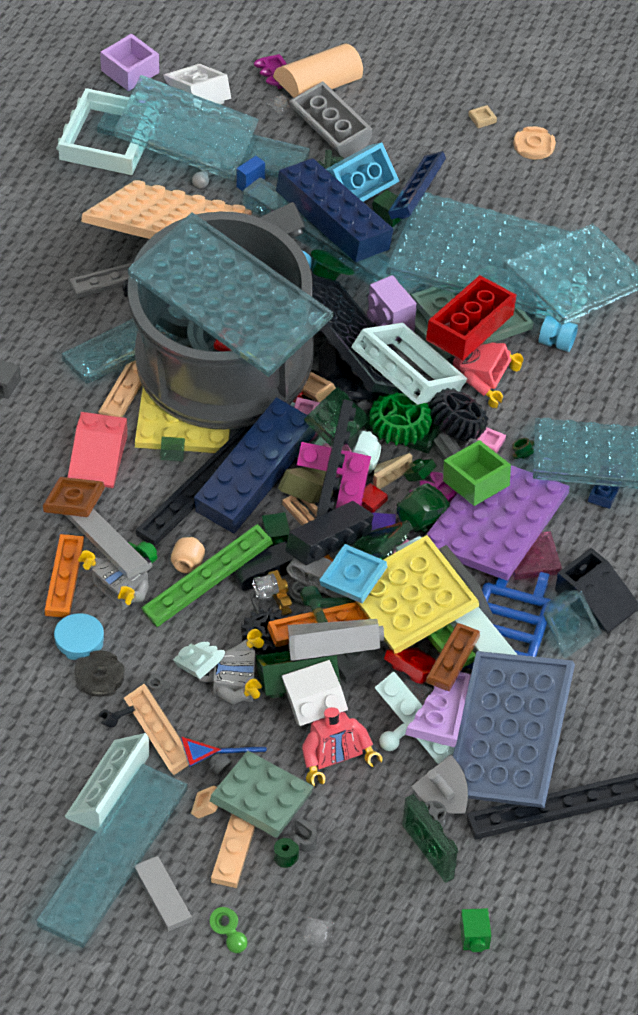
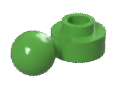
(236, 941)

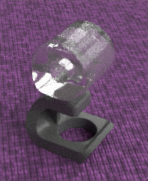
(264, 590)

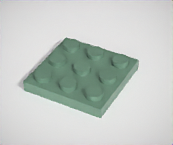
(261, 794)

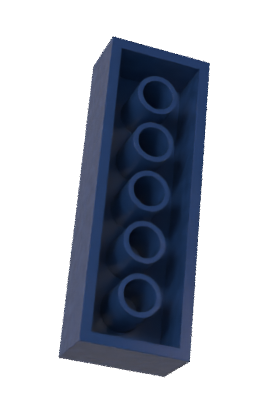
(334, 210)
(254, 466)

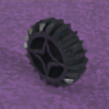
(458, 414)

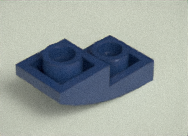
(603, 495)

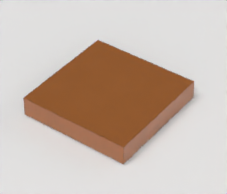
(73, 497)

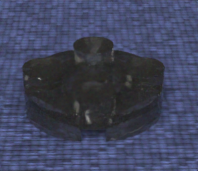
(99, 686)

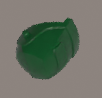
(422, 507)

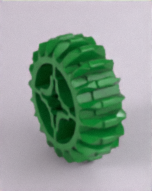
(399, 423)

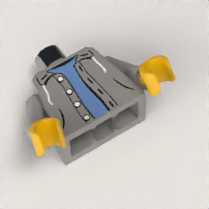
(113, 582)
(235, 672)

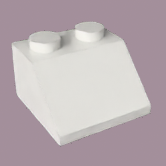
(313, 691)

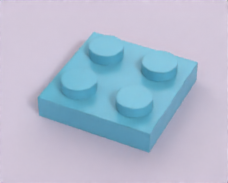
(353, 573)

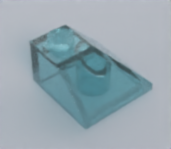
(571, 621)

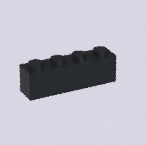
(329, 533)

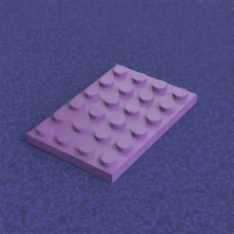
(502, 527)

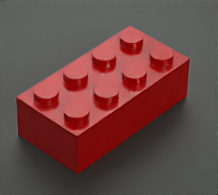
(471, 317)

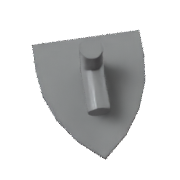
(446, 785)

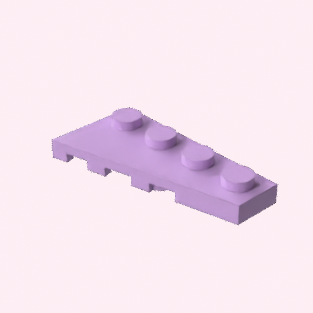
(441, 714)

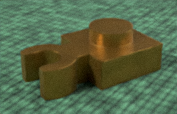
(281, 598)

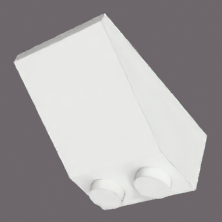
(201, 82)

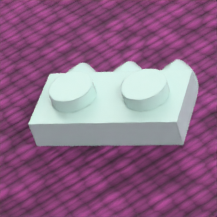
(198, 658)

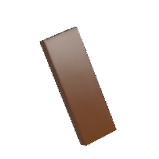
(453, 657)

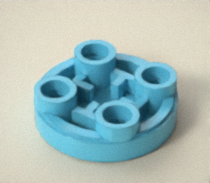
(78, 635)

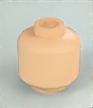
(187, 554)

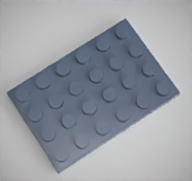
(512, 726)

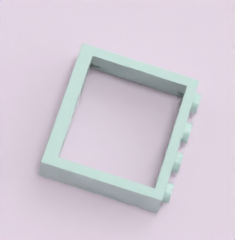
(93, 157)
(398, 370)

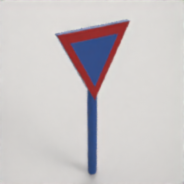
(197, 751)

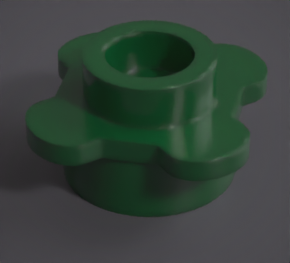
(522, 448)

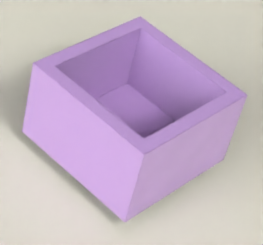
(129, 60)
(391, 304)

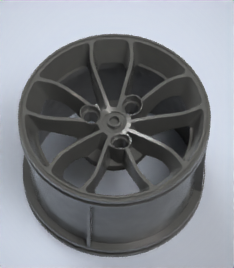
(193, 377)

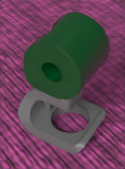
(287, 850)

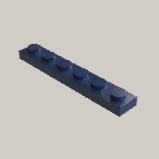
(417, 185)

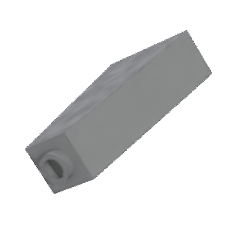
(333, 638)

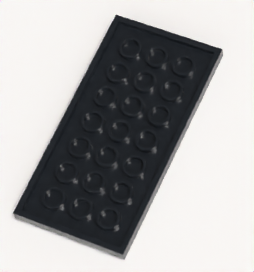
(345, 328)

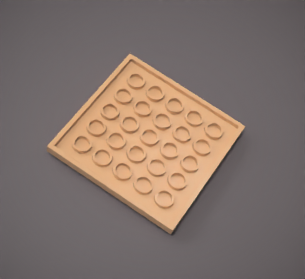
(148, 209)

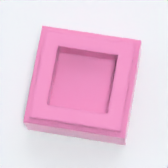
(492, 439)

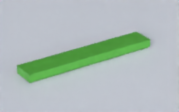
(207, 575)

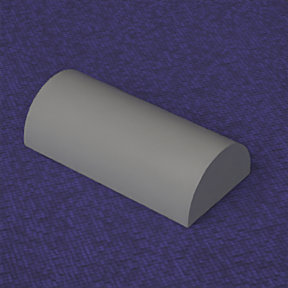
(332, 119)

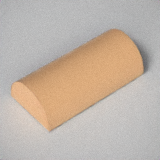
(332, 66)

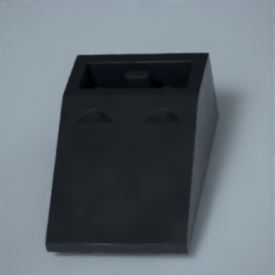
(602, 588)

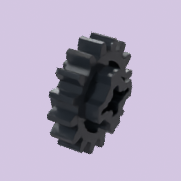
(260, 622)

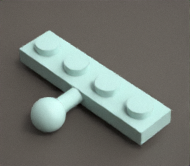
(406, 707)

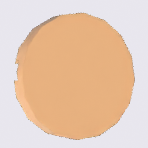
(534, 143)

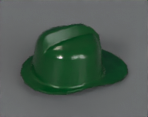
(328, 266)

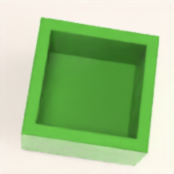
(476, 472)

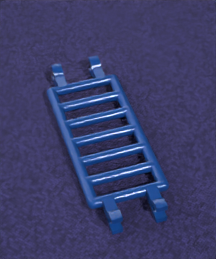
(535, 599)

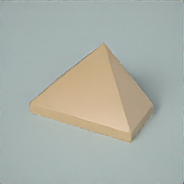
(391, 470)

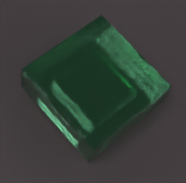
(172, 449)

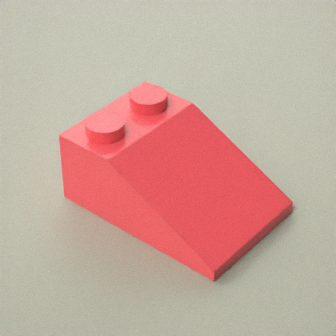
(98, 448)

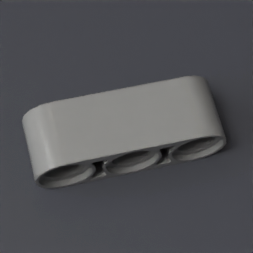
(311, 574)

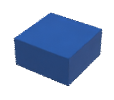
(250, 172)

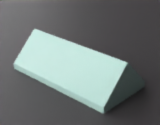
(109, 781)

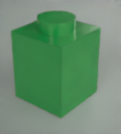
(475, 929)

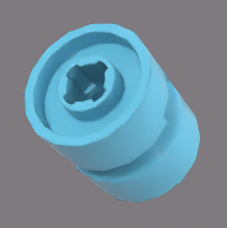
(560, 335)

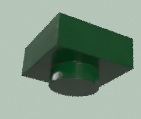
(420, 469)

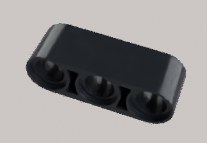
(267, 561)

